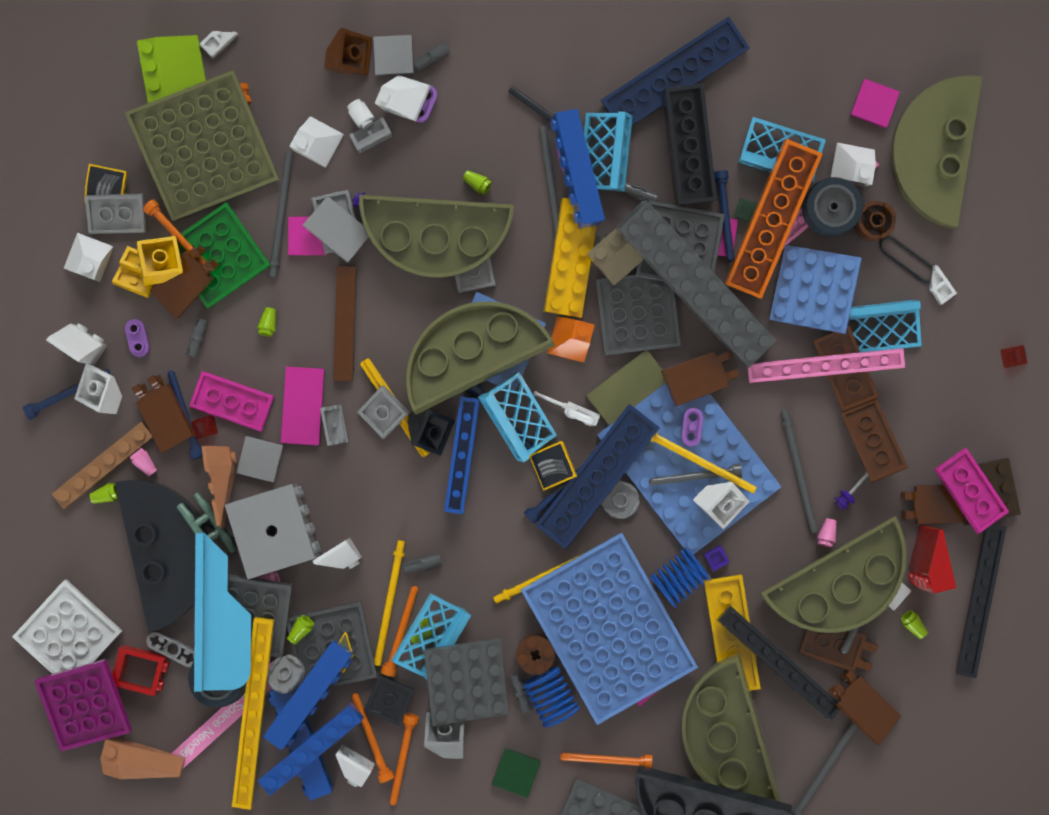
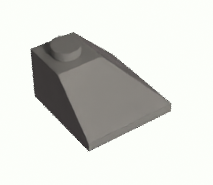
(445, 739)

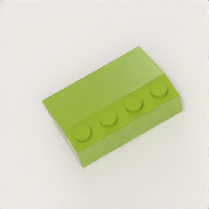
(170, 64)

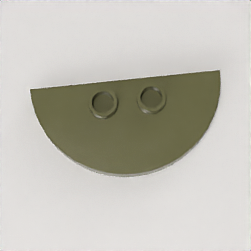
(934, 148)
(434, 235)
(470, 348)
(846, 584)
(725, 732)

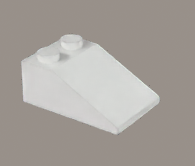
(78, 343)

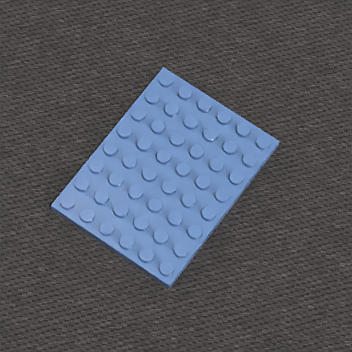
(719, 444)
(609, 628)

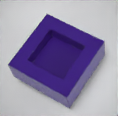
(716, 558)

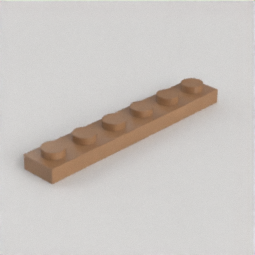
(102, 465)

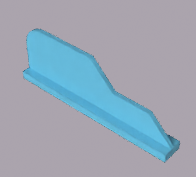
(221, 624)

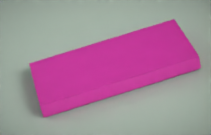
(231, 401)
(302, 405)
(971, 490)

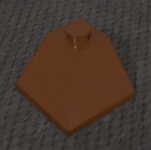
(349, 53)

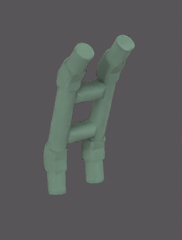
(209, 515)

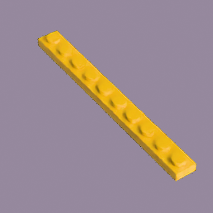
(253, 714)

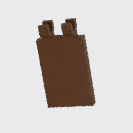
(185, 288)
(698, 377)
(163, 414)
(932, 505)
(828, 649)
(865, 707)

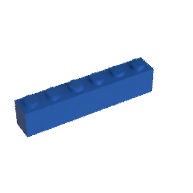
(577, 168)
(462, 455)
(307, 695)
(310, 749)
(315, 775)

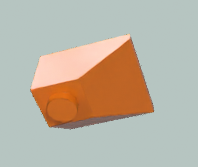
(571, 339)

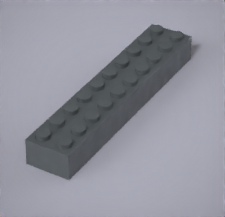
(695, 283)

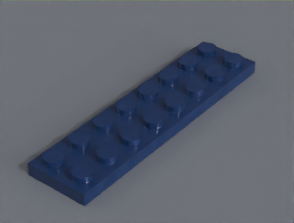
(681, 68)
(598, 476)

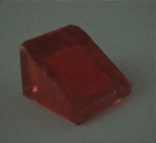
(1014, 356)
(204, 427)

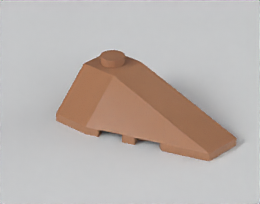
(220, 465)
(136, 761)

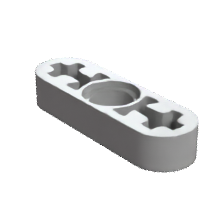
(162, 638)

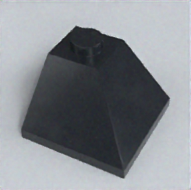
(429, 430)

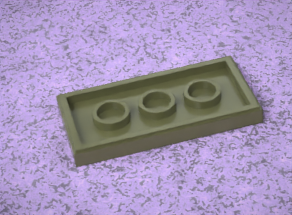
(627, 387)

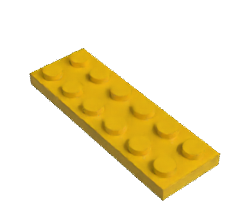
(569, 265)
(719, 594)

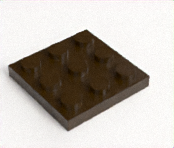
(1001, 478)

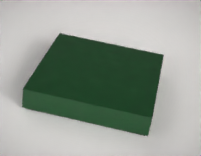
(516, 772)

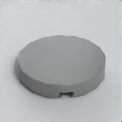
(622, 501)
(286, 674)

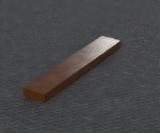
(344, 323)

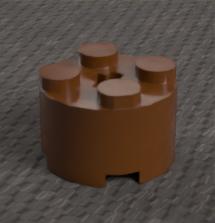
(884, 226)
(539, 664)

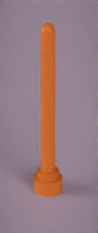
(152, 208)
(390, 667)
(410, 721)
(645, 760)
(384, 772)

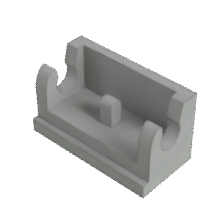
(371, 136)
(334, 425)

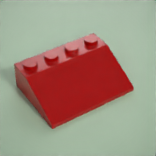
(931, 562)

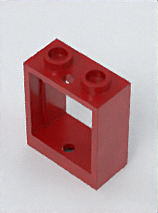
(121, 663)

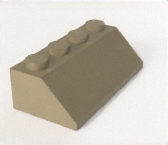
(614, 257)

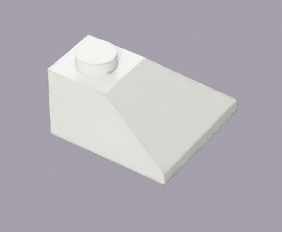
(403, 97)
(316, 141)
(854, 164)
(88, 257)
(98, 390)
(721, 502)
(340, 556)
(354, 766)

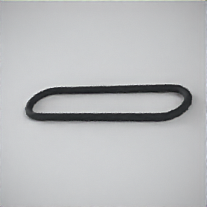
(898, 262)

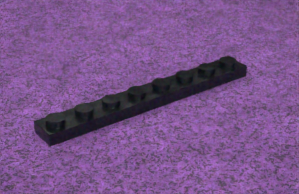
(980, 601)
(778, 662)

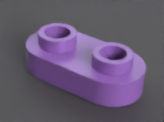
(428, 106)
(137, 337)
(693, 427)

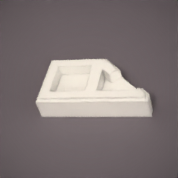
(217, 42)
(940, 286)

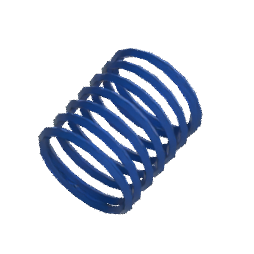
(696, 567)
(571, 706)

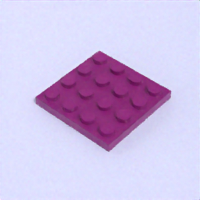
(83, 705)

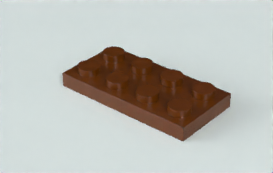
(849, 388)
(874, 440)

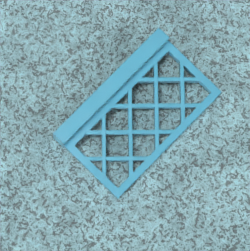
(620, 148)
(763, 162)
(885, 310)
(507, 429)
(448, 637)

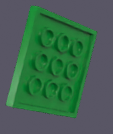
(230, 247)

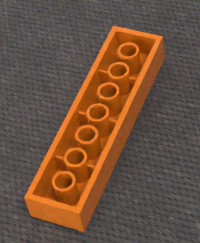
(773, 218)

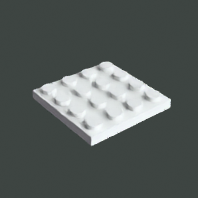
(67, 630)

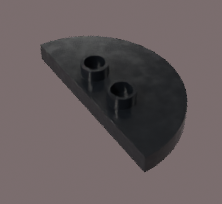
(160, 549)
(677, 795)

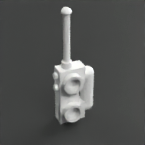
(574, 411)

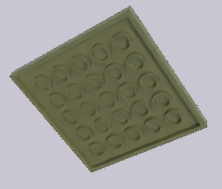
(202, 145)

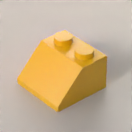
(159, 259)

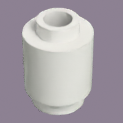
(360, 114)

